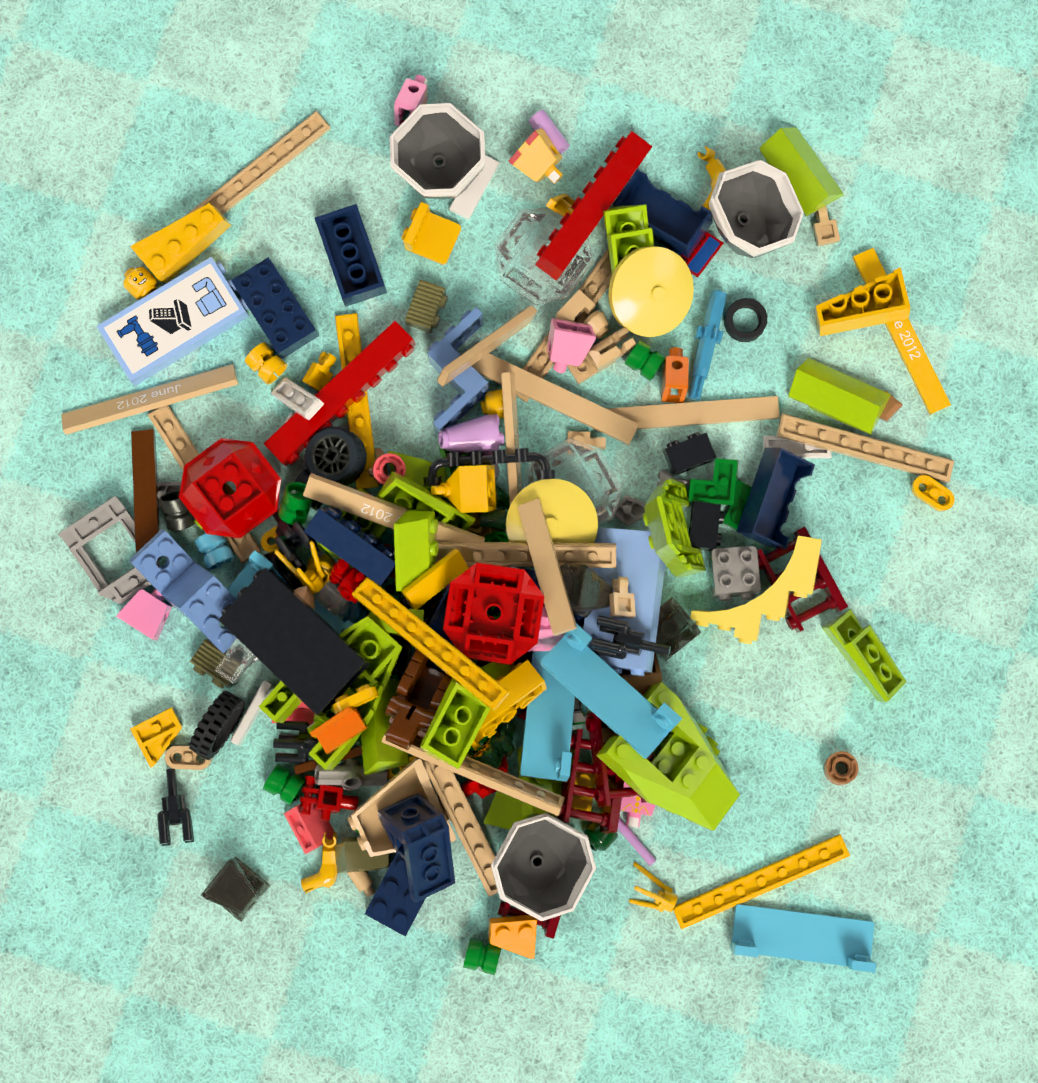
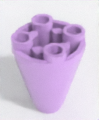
(473, 435)

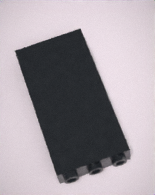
(293, 641)

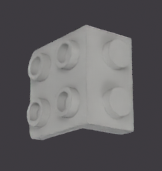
(735, 573)

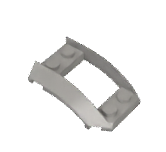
(89, 527)

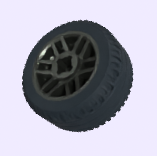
(336, 455)

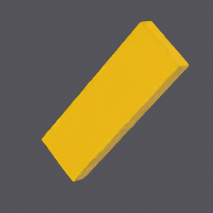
(435, 579)

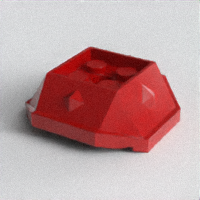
(255, 492)
(488, 638)

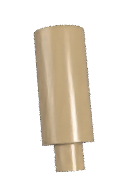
(362, 882)

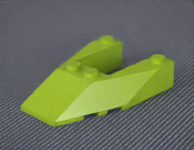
(669, 529)
(379, 650)
(683, 773)

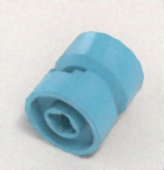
(214, 550)

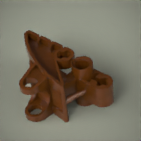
(416, 701)

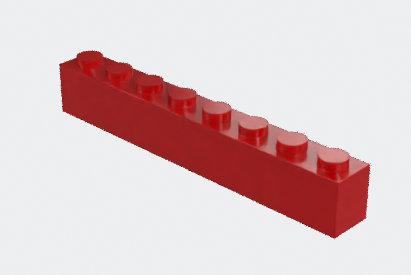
(589, 210)
(342, 392)

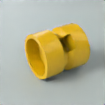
(263, 360)

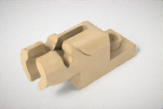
(602, 356)

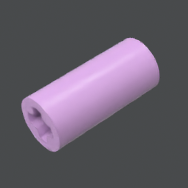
(543, 121)

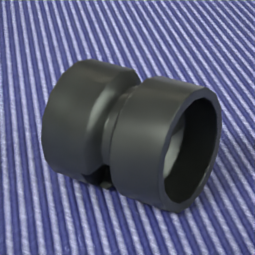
(177, 514)

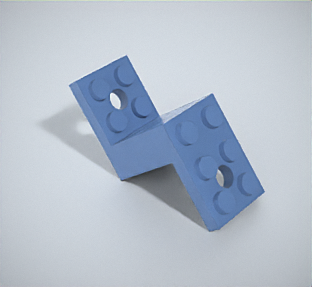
(468, 383)
(186, 587)

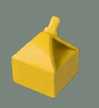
(470, 488)

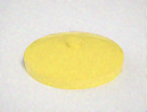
(651, 291)
(566, 509)

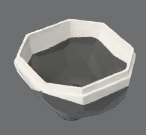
(433, 135)
(765, 204)
(557, 880)

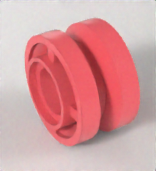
(390, 458)

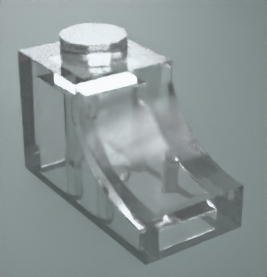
(332, 600)
(235, 662)

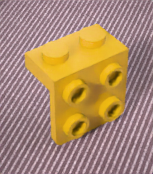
(430, 235)

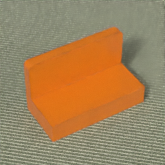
(339, 729)

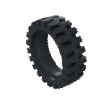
(217, 725)

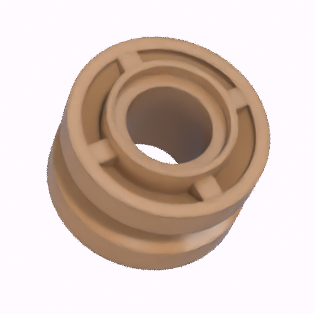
(851, 766)

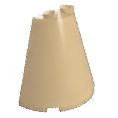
(407, 782)

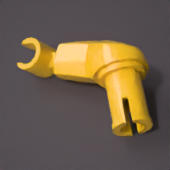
(714, 168)
(328, 870)

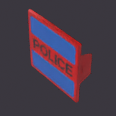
(702, 254)

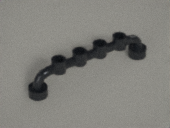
(497, 457)

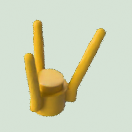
(310, 578)
(664, 899)

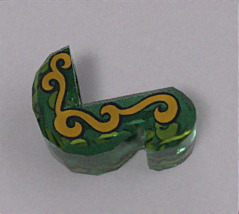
(494, 749)

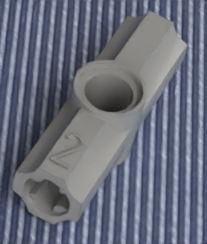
(349, 775)

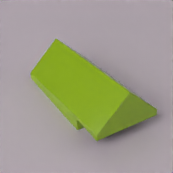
(808, 176)
(626, 231)
(838, 395)
(416, 497)
(865, 655)
(454, 725)
(376, 754)

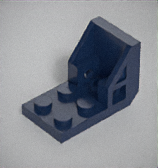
(423, 840)

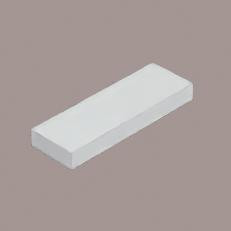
(467, 201)
(297, 398)
(799, 449)
(251, 713)

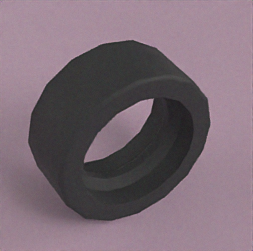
(753, 305)

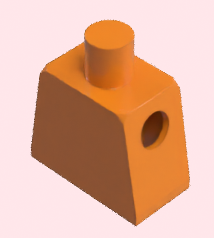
(675, 376)

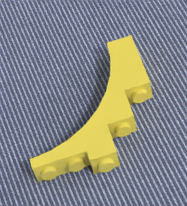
(747, 618)

